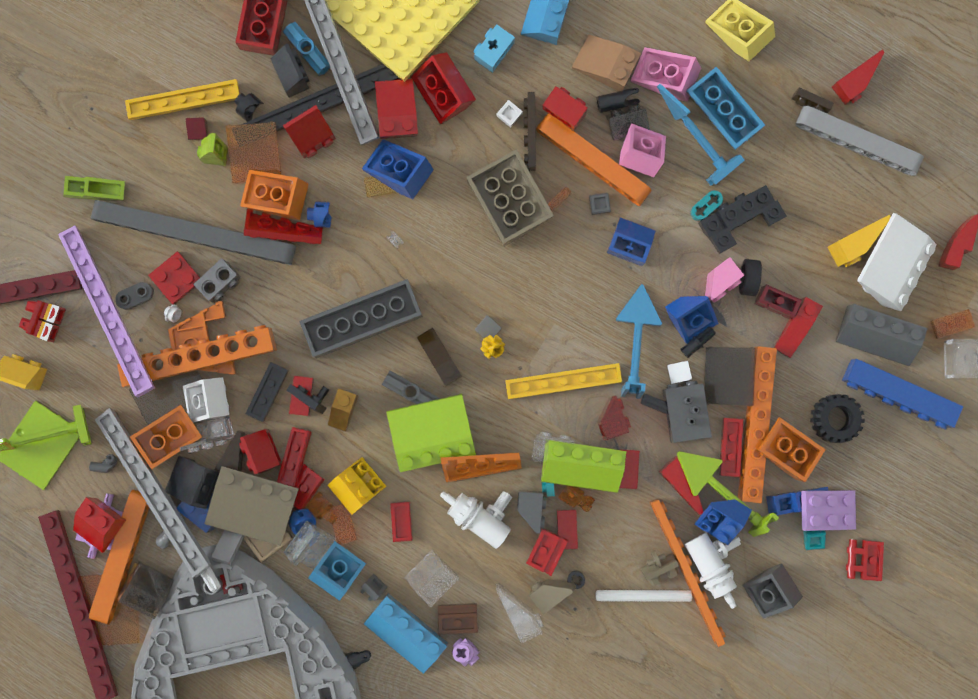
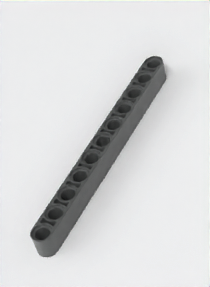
(193, 232)

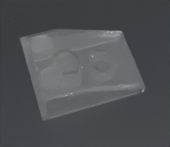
(524, 620)

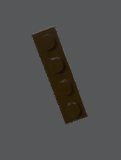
(530, 139)

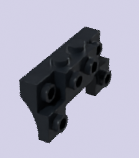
(745, 208)

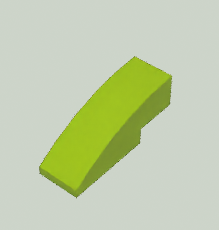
(93, 188)

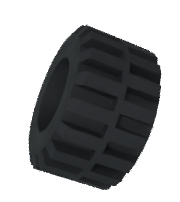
(852, 414)

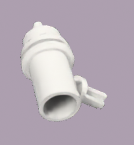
(482, 522)
(709, 562)

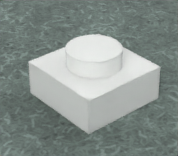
(509, 113)

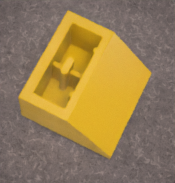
(356, 485)

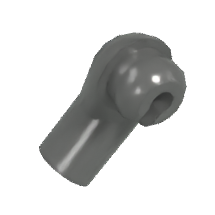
(104, 467)

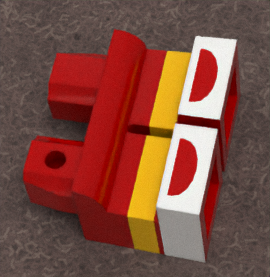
(37, 326)

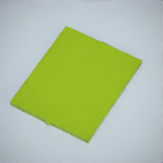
(42, 458)

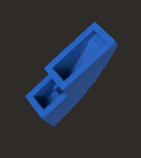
(787, 502)

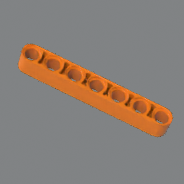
(593, 159)
(119, 559)

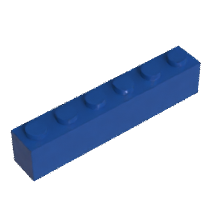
(902, 393)

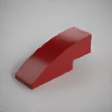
(959, 244)

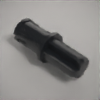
(698, 342)

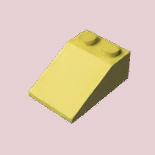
(742, 28)

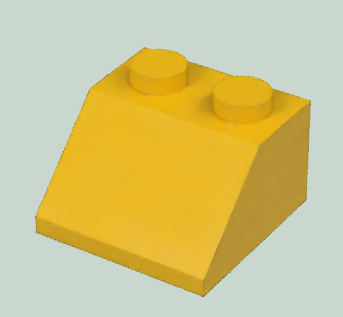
(21, 373)

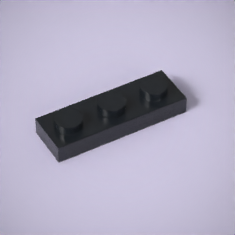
(267, 392)

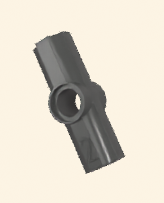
(399, 384)

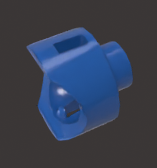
(320, 214)
(299, 518)

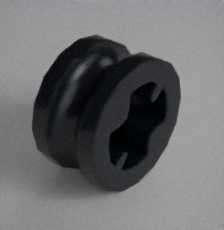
(577, 573)

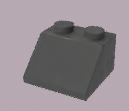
(773, 591)

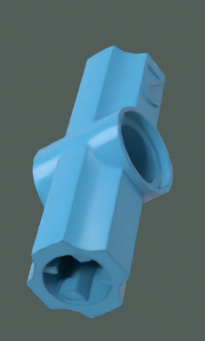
(301, 40)

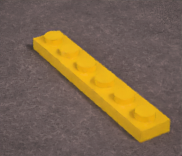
(182, 99)
(563, 381)

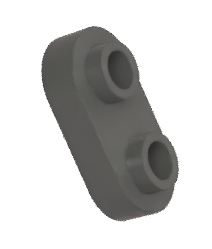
(133, 296)

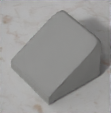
(487, 327)

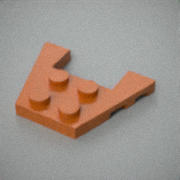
(196, 329)

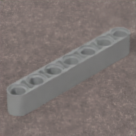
(859, 140)

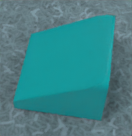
(814, 539)

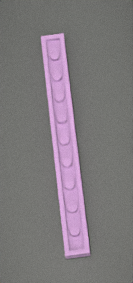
(106, 311)

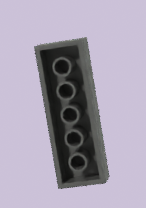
(361, 319)

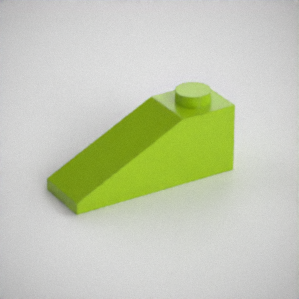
(213, 150)

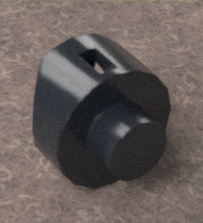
(247, 105)

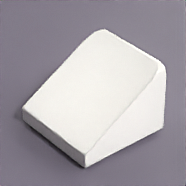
(679, 372)

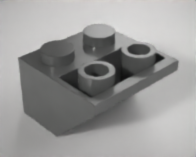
(530, 508)

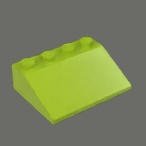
(429, 432)

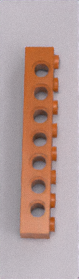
(264, 345)
(757, 427)

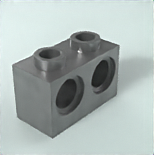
(214, 276)

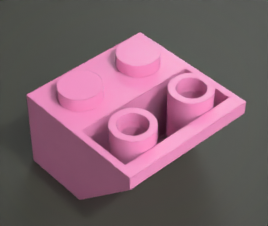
(723, 277)

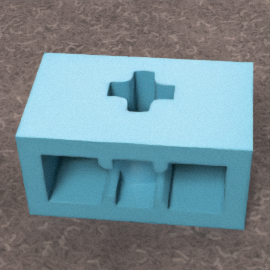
(494, 37)

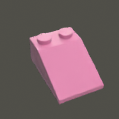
(670, 69)

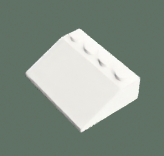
(896, 263)

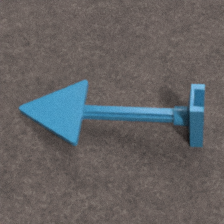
(680, 111)
(637, 311)

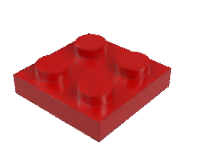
(174, 278)

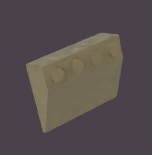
(510, 197)
(251, 506)

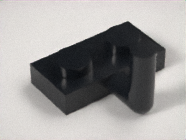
(313, 402)

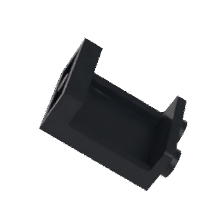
(192, 482)

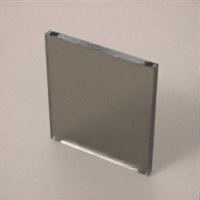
(730, 376)

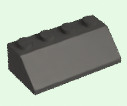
(881, 334)

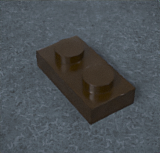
(806, 98)

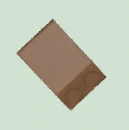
(606, 61)

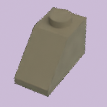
(550, 593)

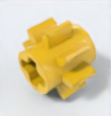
(492, 346)

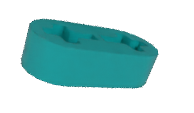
(704, 202)

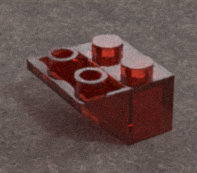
(612, 421)

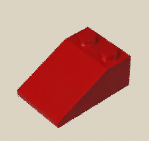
(396, 109)
(310, 132)

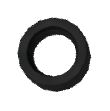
(752, 277)

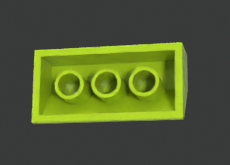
(583, 466)

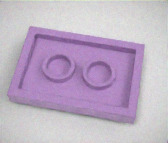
(828, 510)

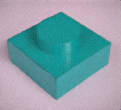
(548, 488)

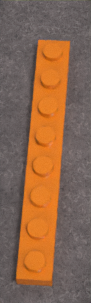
(691, 578)

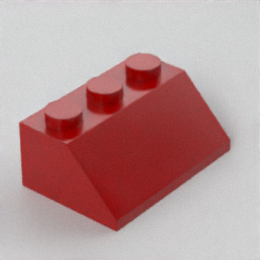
(443, 87)

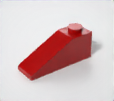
(854, 83)
(798, 327)
(676, 478)

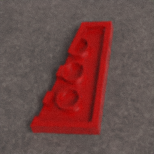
(280, 229)

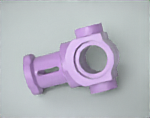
(465, 652)

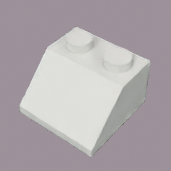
(206, 399)

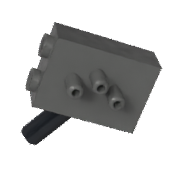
(684, 410)

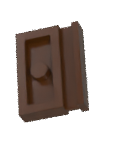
(457, 618)

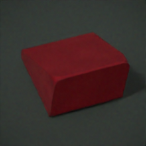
(196, 128)

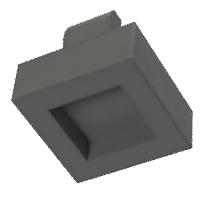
(373, 587)

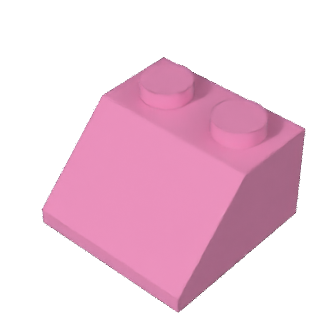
(643, 150)

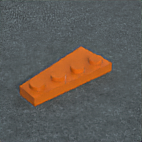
(478, 465)

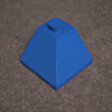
(691, 315)

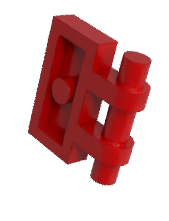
(871, 560)

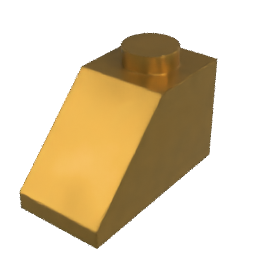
(342, 409)

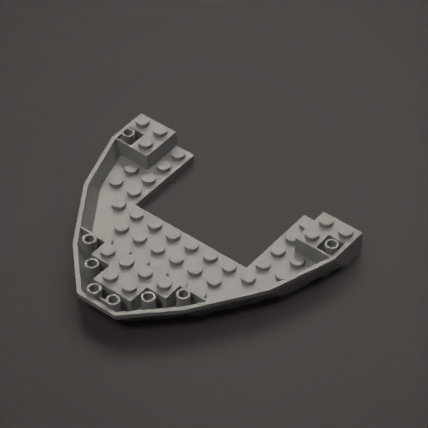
(217, 629)

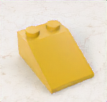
(849, 249)

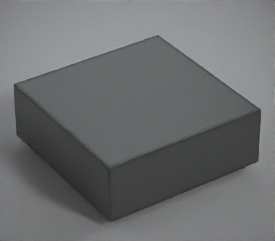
(599, 203)

